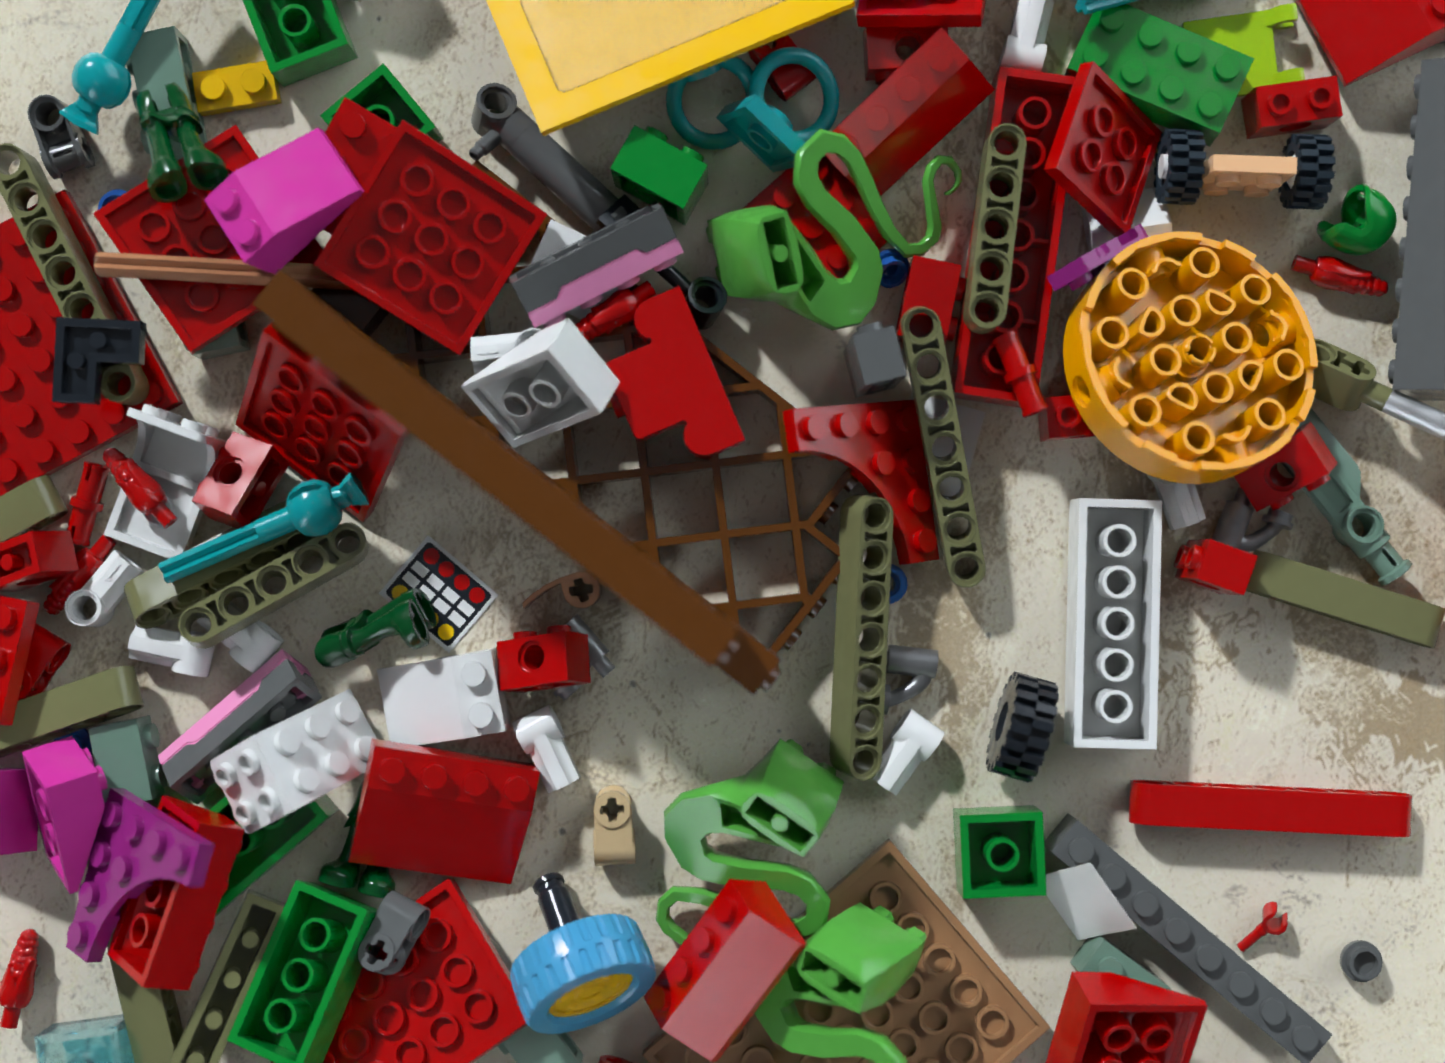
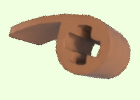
(567, 583)

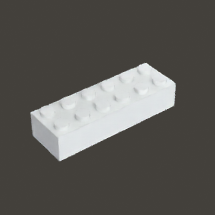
(1113, 623)

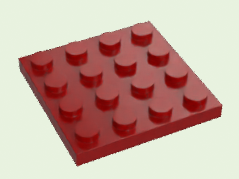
(189, 229)
(430, 238)
(317, 419)

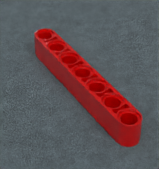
(1270, 808)

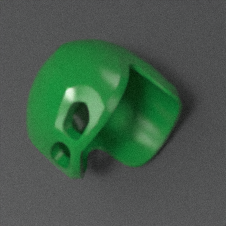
(1365, 223)

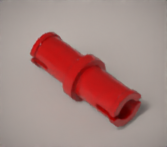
(1020, 374)
(87, 502)

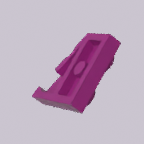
(1090, 264)

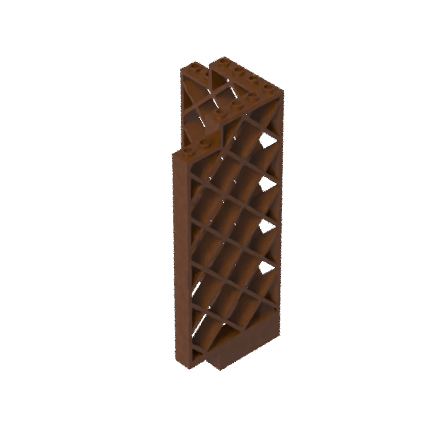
(337, 332)

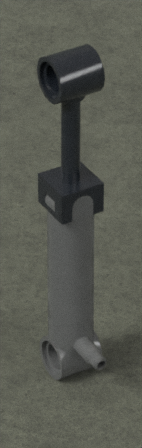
(573, 184)

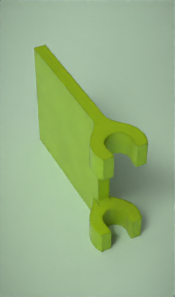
(1254, 37)

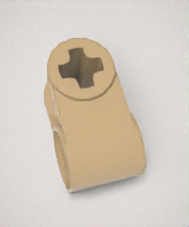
(613, 833)

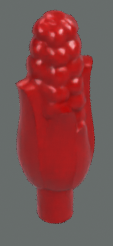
(1339, 275)
(614, 311)
(139, 487)
(88, 563)
(18, 980)

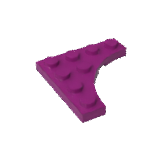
(130, 853)

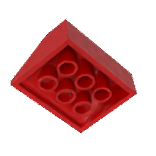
(1373, 34)
(443, 812)
(1124, 1022)

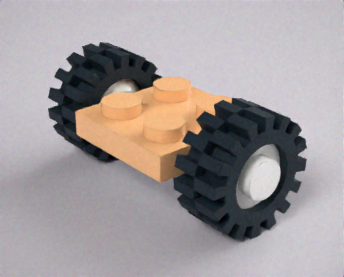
(1300, 175)

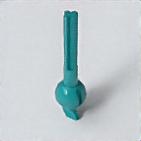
(103, 76)
(310, 508)

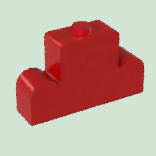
(673, 380)

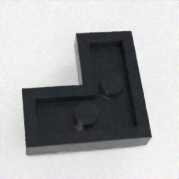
(82, 349)

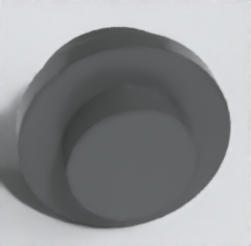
(1361, 961)

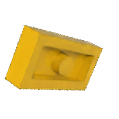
(235, 88)

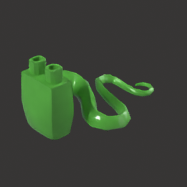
(769, 259)
(778, 803)
(848, 963)

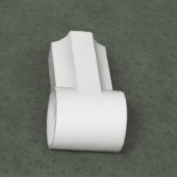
(1025, 44)
(490, 348)
(1179, 503)
(105, 588)
(252, 645)
(171, 650)
(542, 738)
(911, 742)

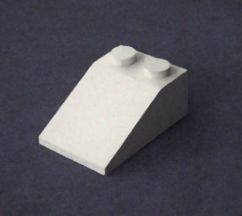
(543, 385)
(444, 699)

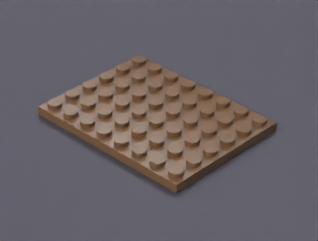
(946, 1012)

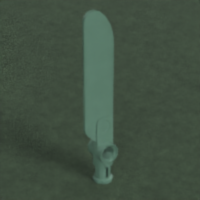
(1341, 502)

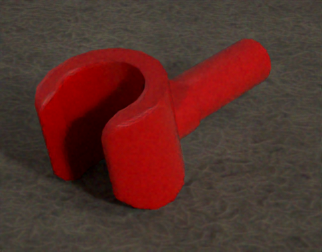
(1268, 925)

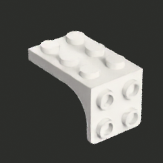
(178, 460)
(294, 761)

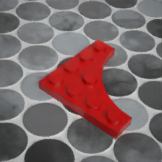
(885, 456)

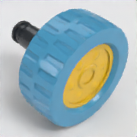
(580, 967)

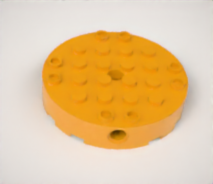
(1189, 358)

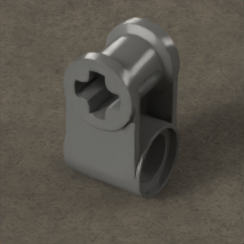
(61, 144)
(395, 930)

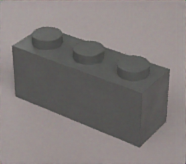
(874, 359)

